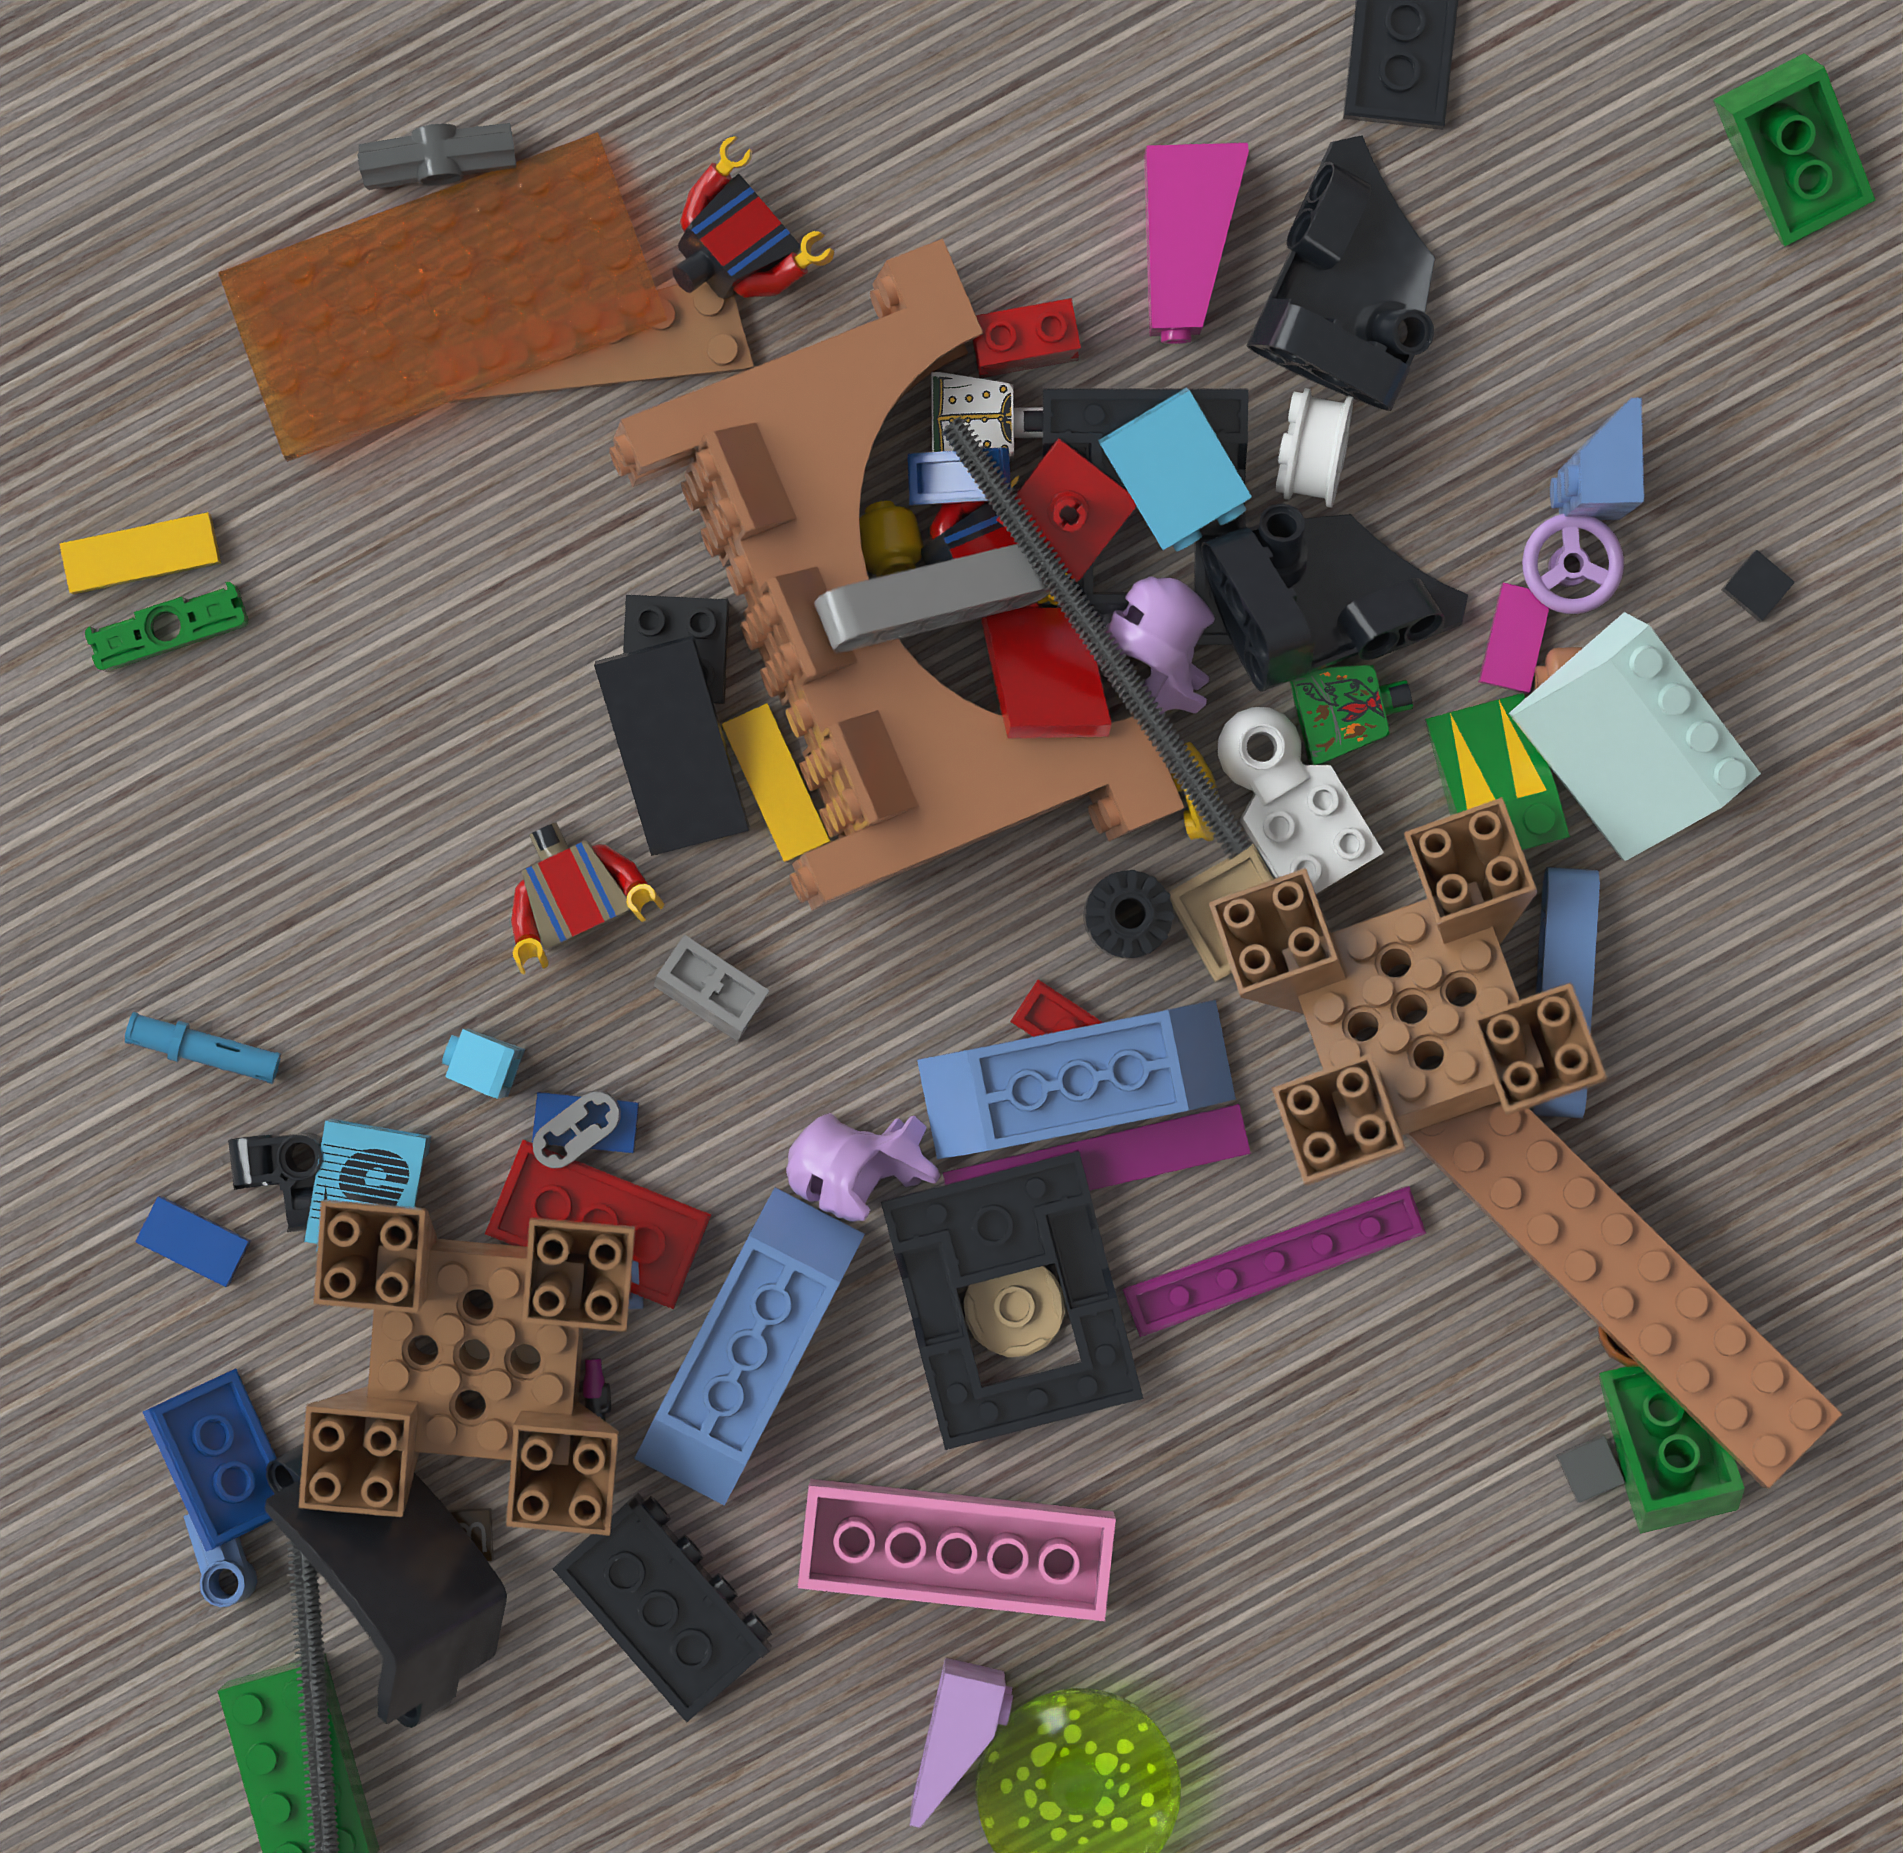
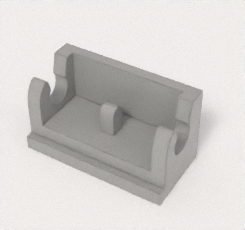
(710, 987)

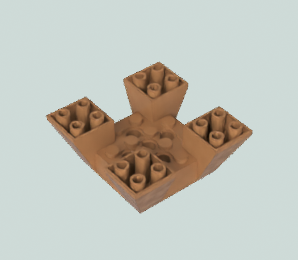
(1340, 983)
(368, 1440)

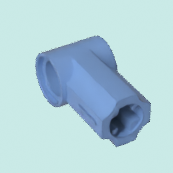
(211, 1564)

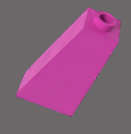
(1187, 223)

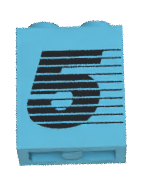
(366, 1167)

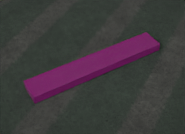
(1140, 1150)
(1274, 1261)

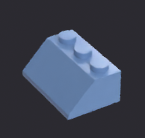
(1606, 471)

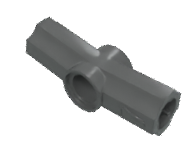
(436, 155)

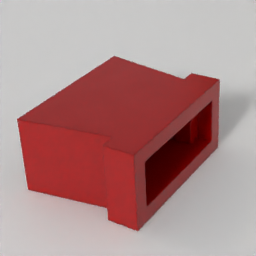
(1026, 338)

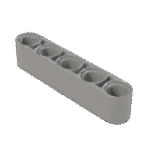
(929, 598)

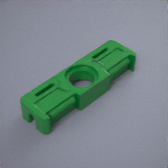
(199, 620)

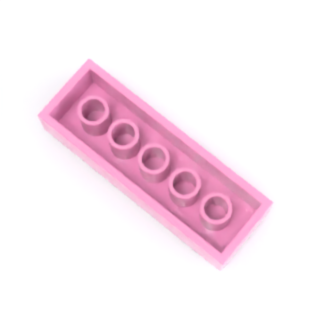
(957, 1550)

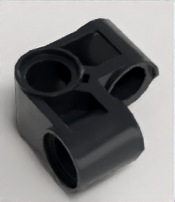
(269, 1161)

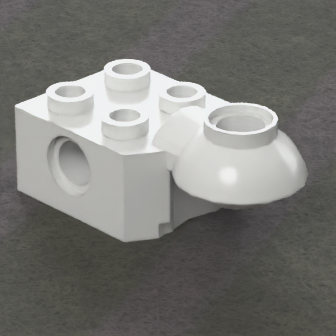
(1297, 810)

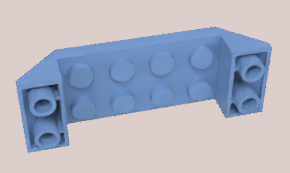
(1076, 1080)
(749, 1346)

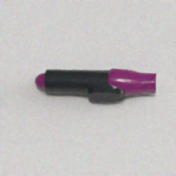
(595, 1390)

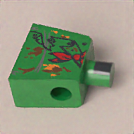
(1345, 709)

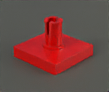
(1074, 506)

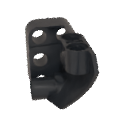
(1349, 285)

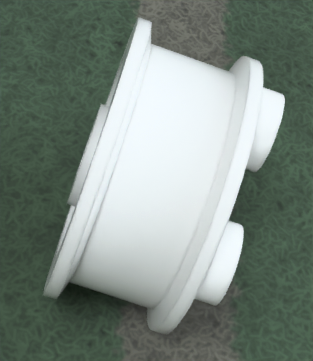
(1314, 447)

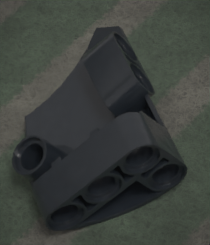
(1319, 595)

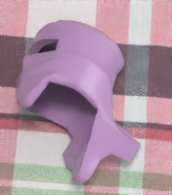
(1162, 630)
(846, 1164)

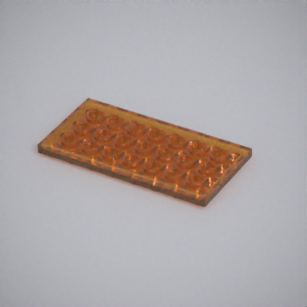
(442, 297)

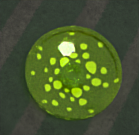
(1078, 1778)

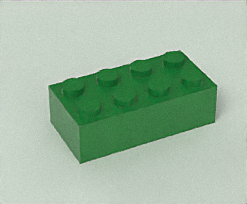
(268, 1749)

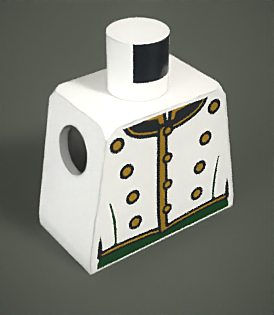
(987, 409)

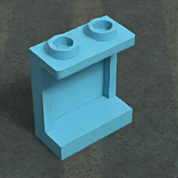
(1176, 471)

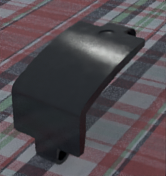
(407, 1582)

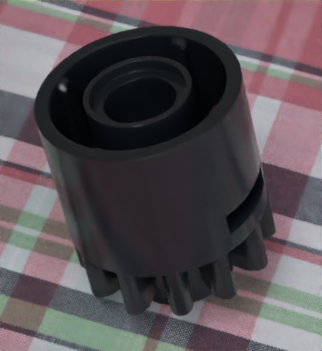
(1108, 933)

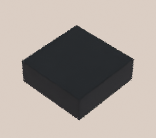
(1758, 585)

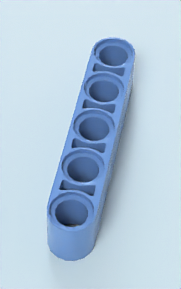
(1568, 955)

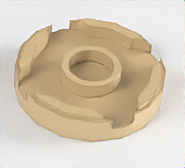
(1029, 1309)

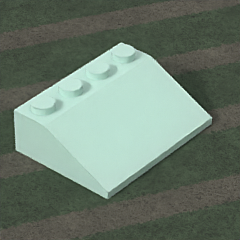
(1634, 739)

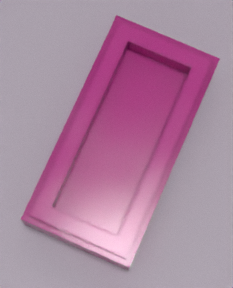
(1514, 639)

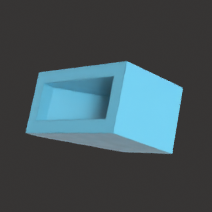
(482, 1063)

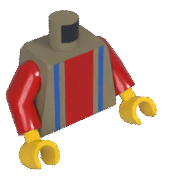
(572, 894)

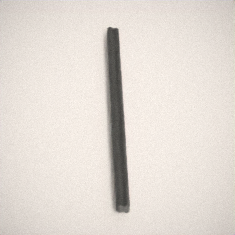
(1095, 638)
(314, 1703)

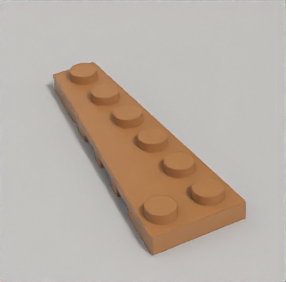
(696, 340)

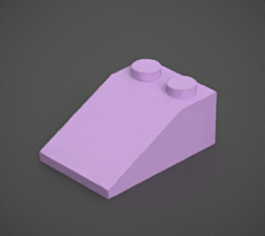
(962, 1725)

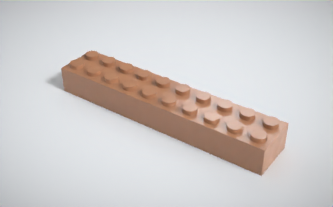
(1632, 1285)

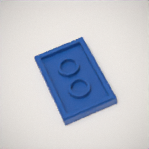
(216, 1457)

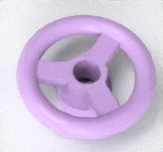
(1557, 573)

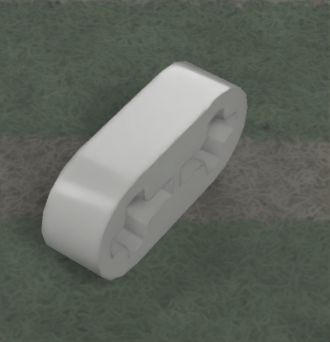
(568, 1120)

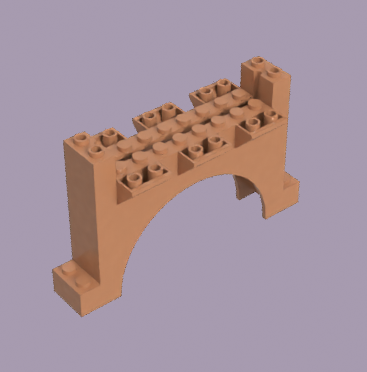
(779, 487)

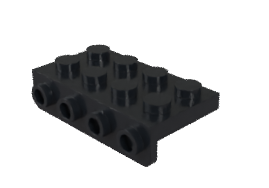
(664, 1606)

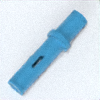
(211, 1050)

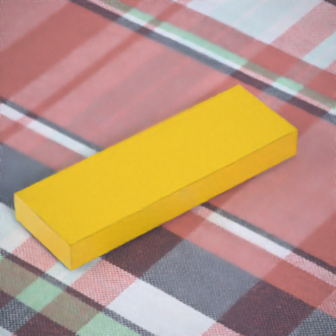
(140, 553)
(775, 782)

